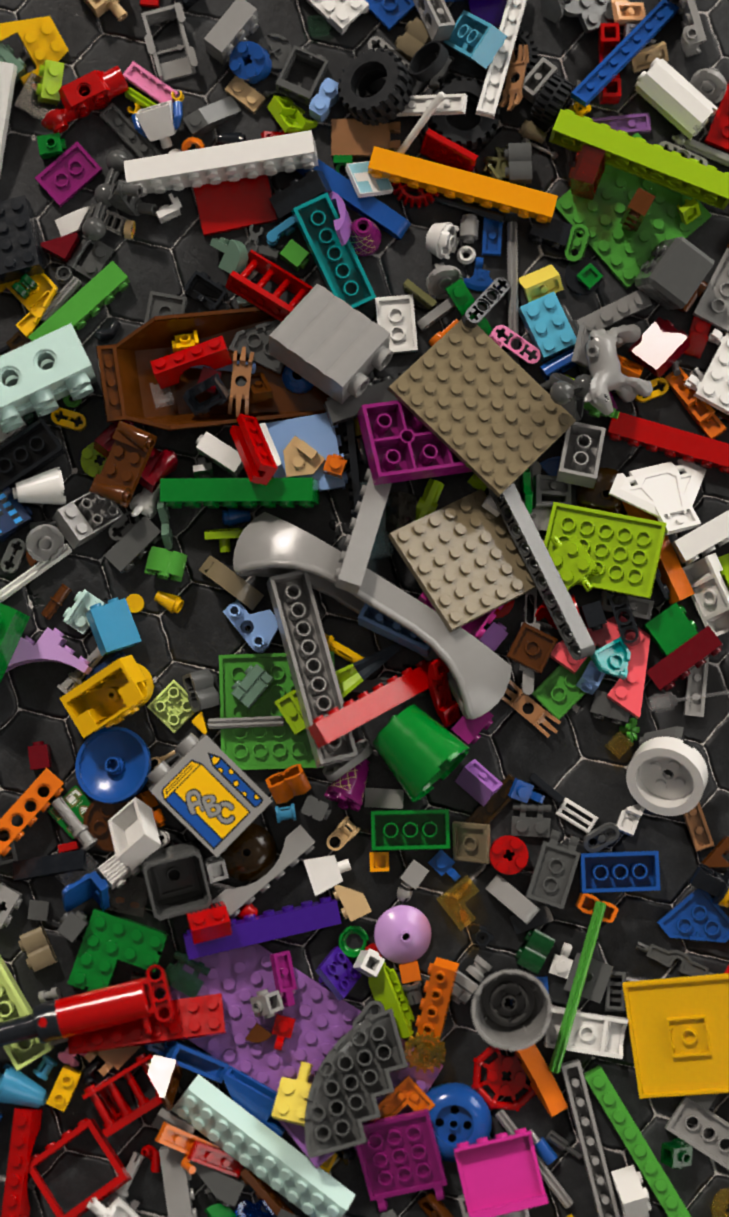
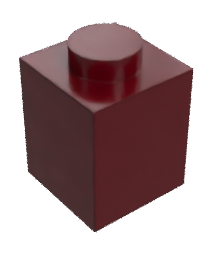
(39, 756)

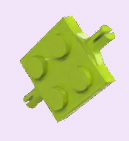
(573, 562)

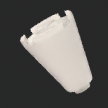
(41, 488)

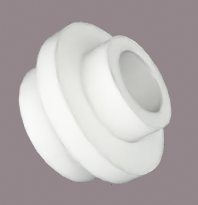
(466, 249)

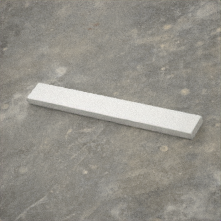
(498, 68)

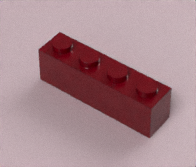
(685, 658)

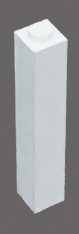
(7, 82)

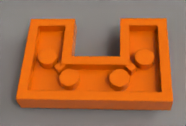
(404, 1093)

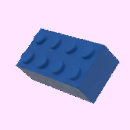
(619, 871)

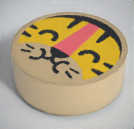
(129, 229)

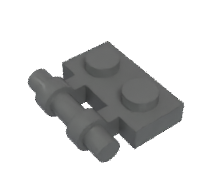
(530, 826)

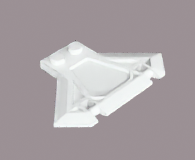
(663, 493)

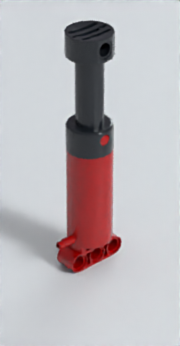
(92, 1011)

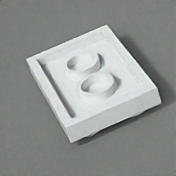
(398, 318)

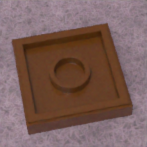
(532, 648)

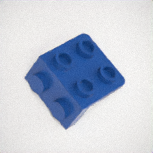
(84, 889)

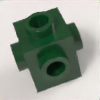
(676, 1154)

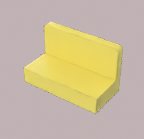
(541, 283)

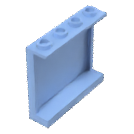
(319, 435)

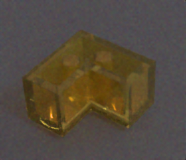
(453, 901)

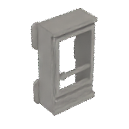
(179, 67)

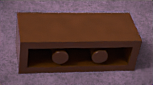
(637, 210)

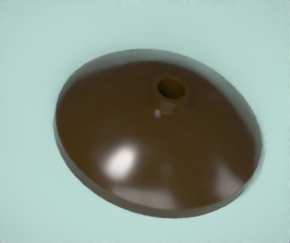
(594, 498)
(259, 861)

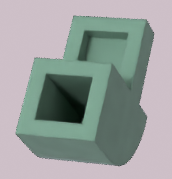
(234, 256)

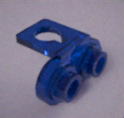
(250, 1209)

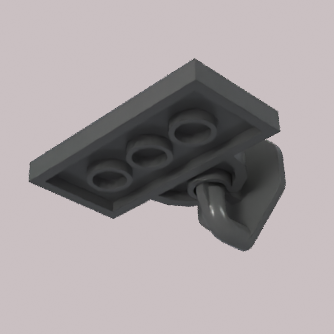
(589, 12)

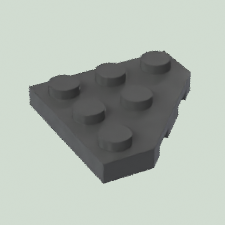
(257, 341)

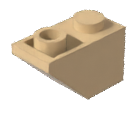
(353, 902)

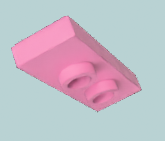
(148, 83)

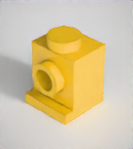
(185, 341)

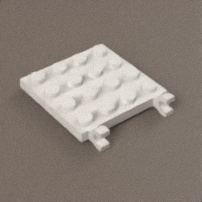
(715, 382)

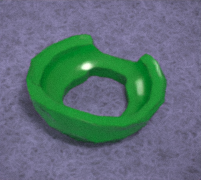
(352, 953)

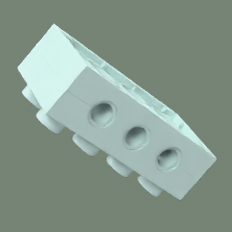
(42, 374)

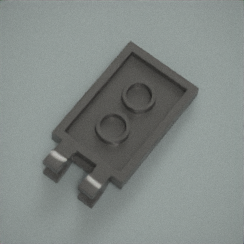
(554, 871)

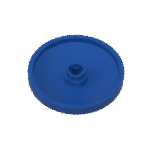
(113, 765)

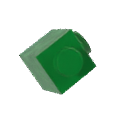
(51, 145)

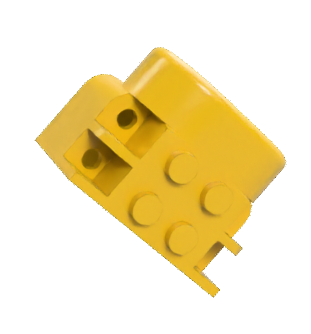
(109, 695)

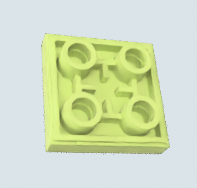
(172, 706)

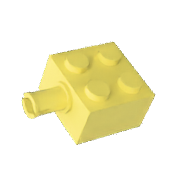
(293, 1097)

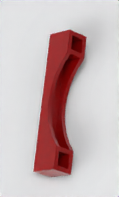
(23, 1137)

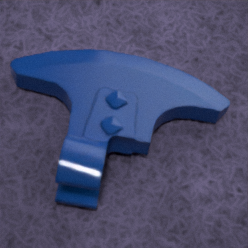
(481, 278)

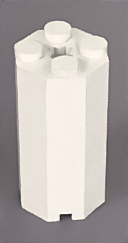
(675, 98)

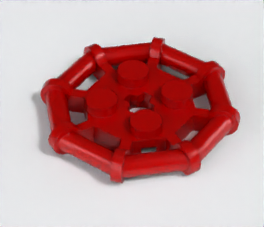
(500, 1087)

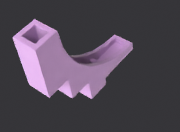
(47, 648)

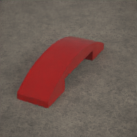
(440, 693)

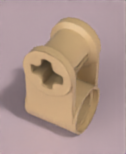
(343, 833)

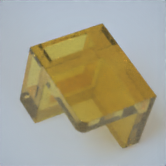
(618, 744)

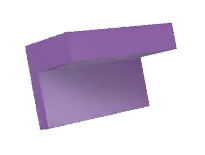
(478, 782)

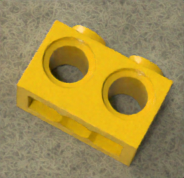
(64, 1087)

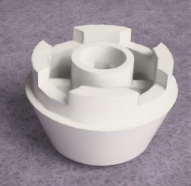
(442, 239)

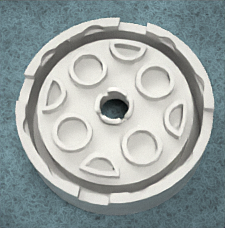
(658, 790)

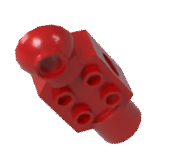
(85, 95)

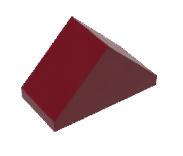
(62, 247)

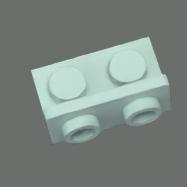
(76, 615)

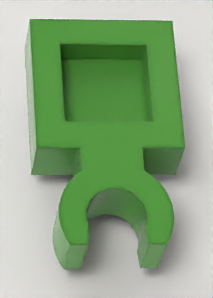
(596, 413)

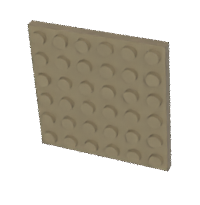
(463, 560)

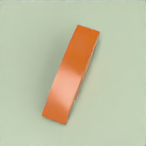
(700, 411)
(542, 1080)

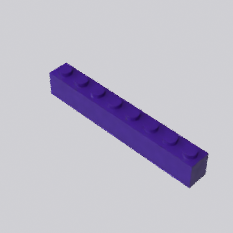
(269, 927)

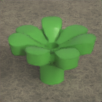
(630, 729)

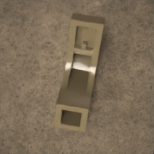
(231, 582)

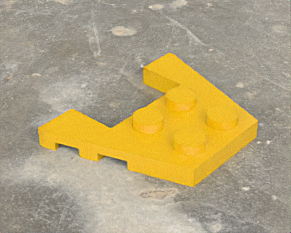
(39, 39)
(36, 302)

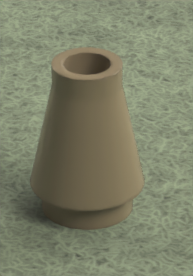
(532, 131)

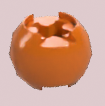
(192, 140)

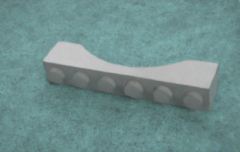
(295, 844)

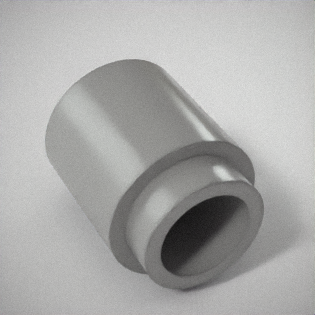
(469, 228)

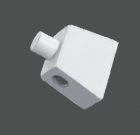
(325, 872)

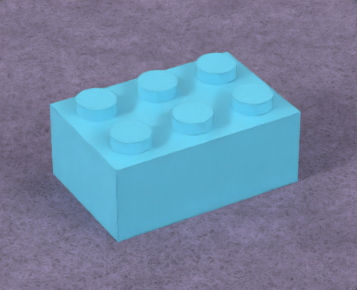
(476, 39)
(547, 326)

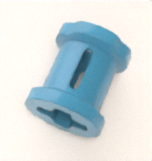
(285, 813)
(45, 1067)

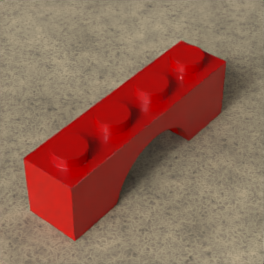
(607, 40)
(209, 353)

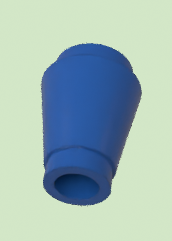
(235, 516)

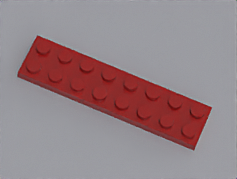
(193, 1019)

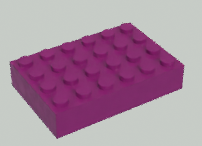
(402, 446)

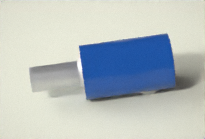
(543, 1149)

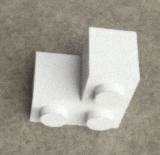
(632, 1196)

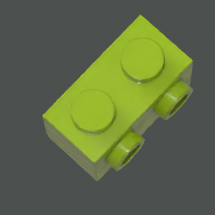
(51, 81)

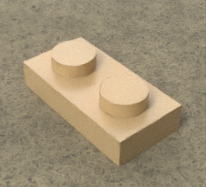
(647, 55)
(245, 94)

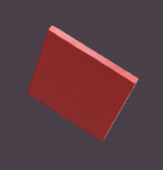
(234, 205)

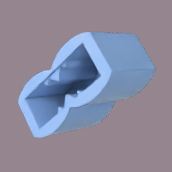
(326, 98)

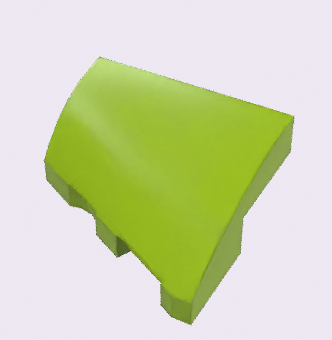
(289, 115)

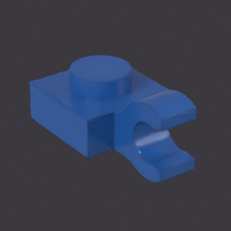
(523, 791)
(442, 864)

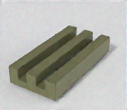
(419, 295)

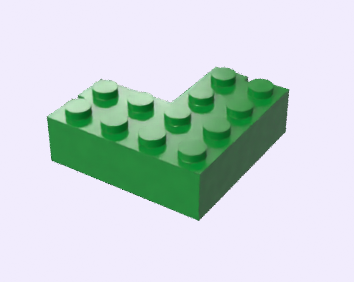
(111, 940)

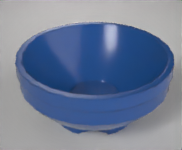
(296, 386)

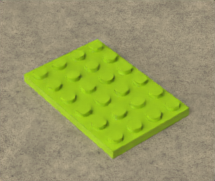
(620, 545)

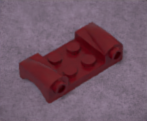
(157, 467)

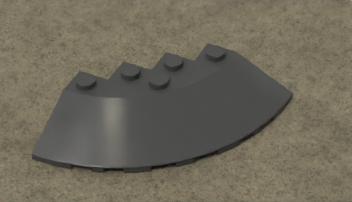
(350, 1082)

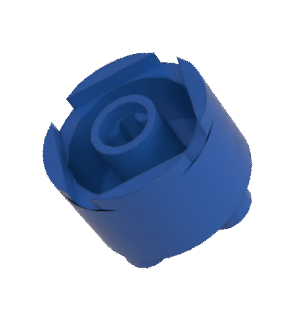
(240, 62)

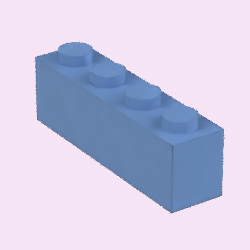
(388, 628)

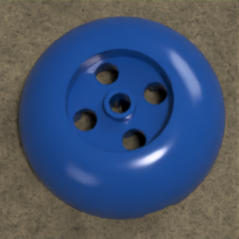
(471, 1108)

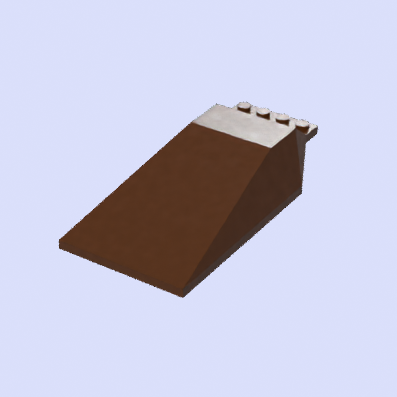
(127, 372)

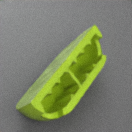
(389, 991)

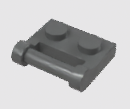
(95, 260)
(548, 486)

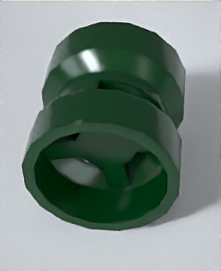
(28, 283)

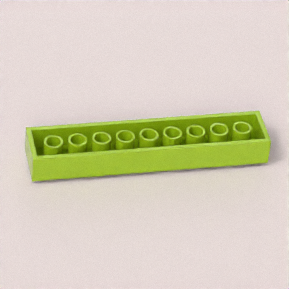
(643, 159)

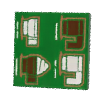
(78, 804)

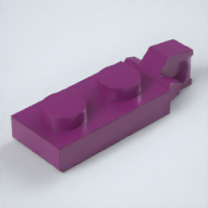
(284, 976)

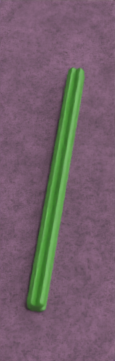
(577, 987)

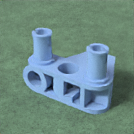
(262, 625)

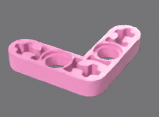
(500, 341)

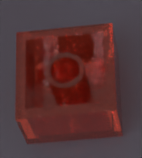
(587, 171)

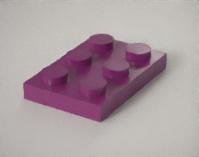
(68, 174)

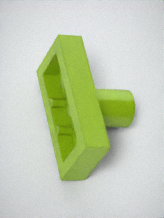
(224, 536)

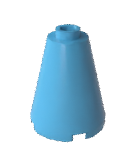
(20, 1089)

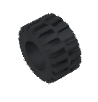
(552, 98)

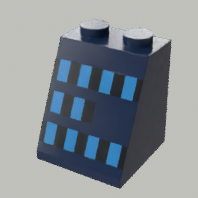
(12, 515)

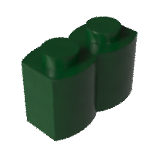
(534, 951)

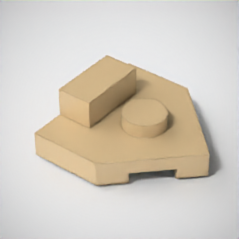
(301, 459)

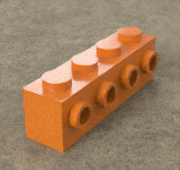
(437, 997)

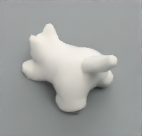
(145, 503)

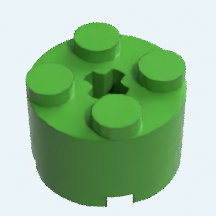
(166, 564)

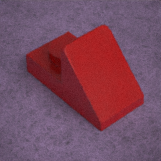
(697, 337)

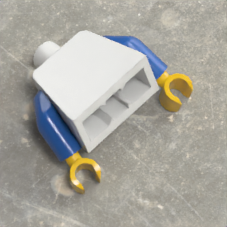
(159, 120)

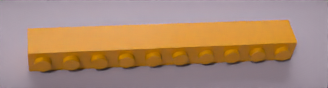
(462, 184)

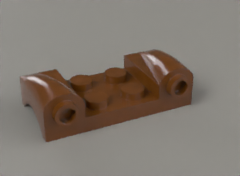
(124, 464)

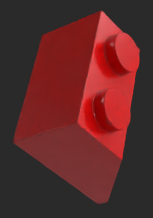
(209, 923)

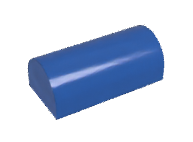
(558, 364)

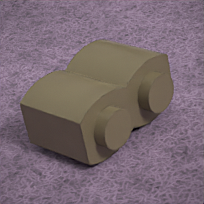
(413, 39)
(38, 949)

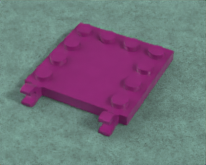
(401, 1157)

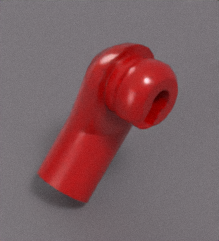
(154, 1156)

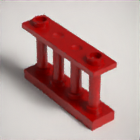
(261, 298)
(128, 1115)

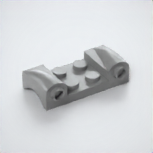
(693, 31)

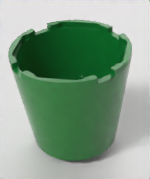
(418, 751)

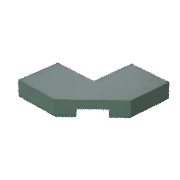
(166, 531)

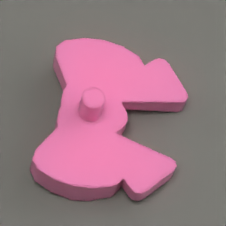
(66, 1058)

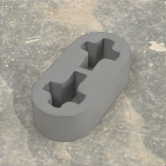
(17, 557)

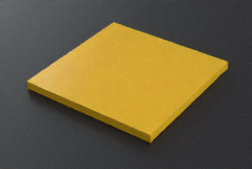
(679, 1035)

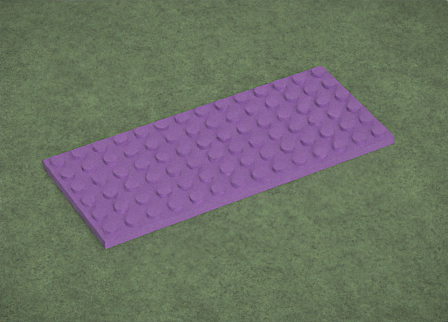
(317, 1027)

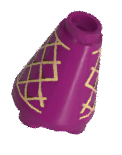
(365, 241)
(350, 788)

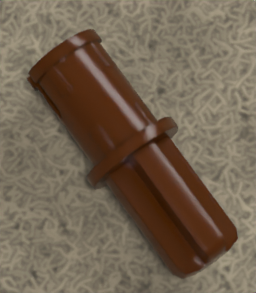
(56, 601)

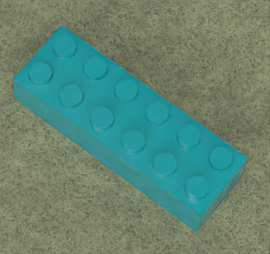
(336, 263)

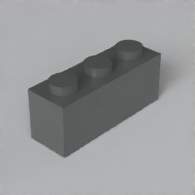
(134, 545)

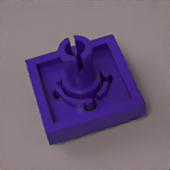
(335, 976)

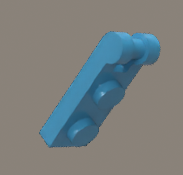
(285, 228)

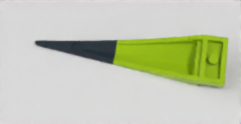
(348, 680)

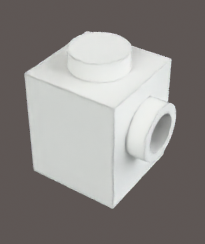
(369, 962)

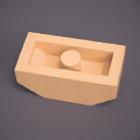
(627, 12)

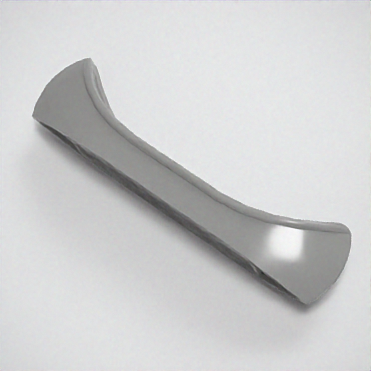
(278, 547)

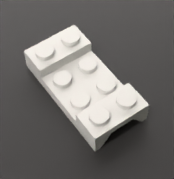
(340, 12)
(710, 592)
(590, 1033)

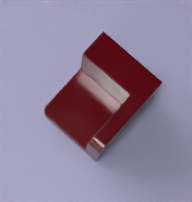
(206, 373)

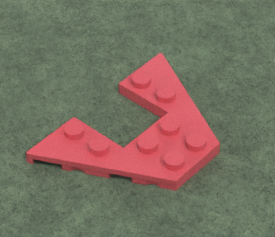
(626, 692)

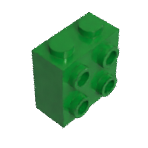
(670, 629)

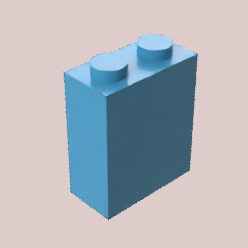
(113, 626)

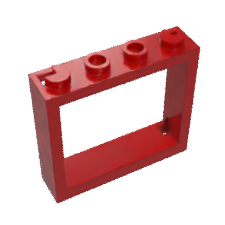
(122, 1178)

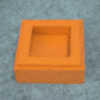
(410, 972)

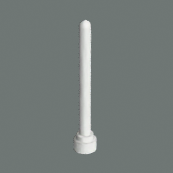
(421, 123)

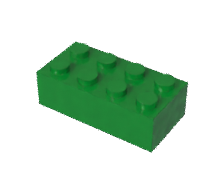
(410, 829)

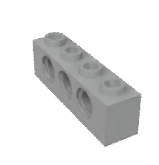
(436, 18)

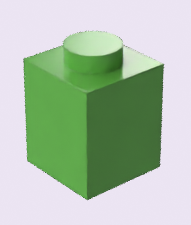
(295, 255)

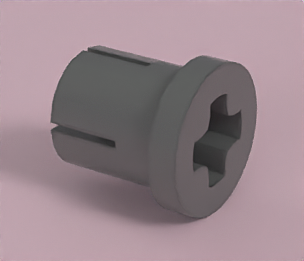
(413, 992)

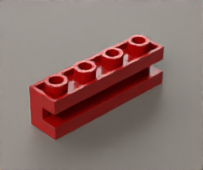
(253, 449)

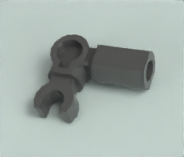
(253, 243)

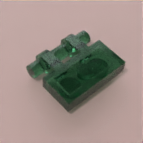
(183, 980)

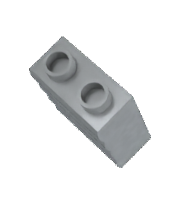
(331, 344)

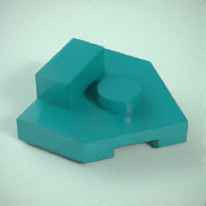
(613, 658)

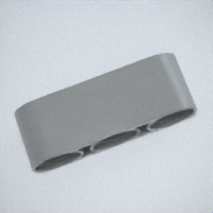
(512, 899)

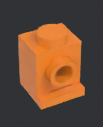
(335, 465)

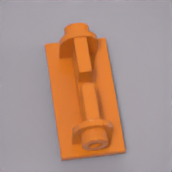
(151, 801)

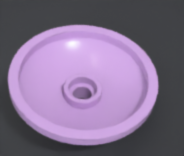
(392, 927)

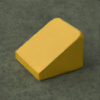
(199, 722)

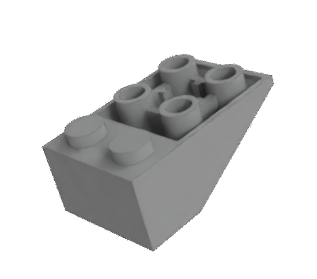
(86, 518)

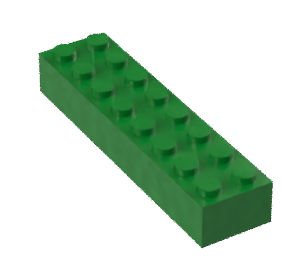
(238, 491)

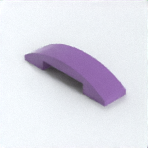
(342, 225)

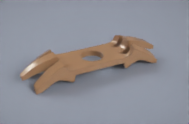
(515, 67)
(236, 391)
(538, 714)

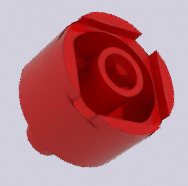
(518, 859)

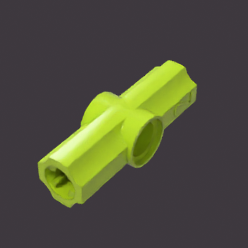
(428, 502)

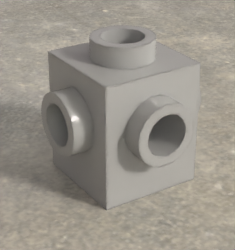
(266, 1003)

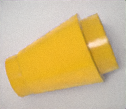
(169, 601)

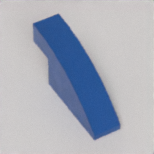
(191, 1058)
(253, 1097)

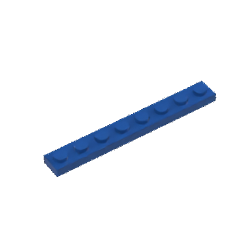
(624, 52)

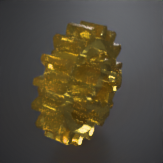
(426, 1045)

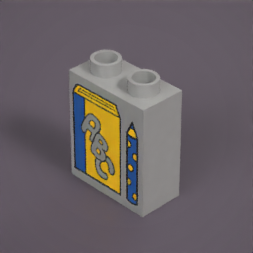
(208, 793)

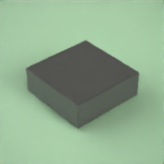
(38, 910)

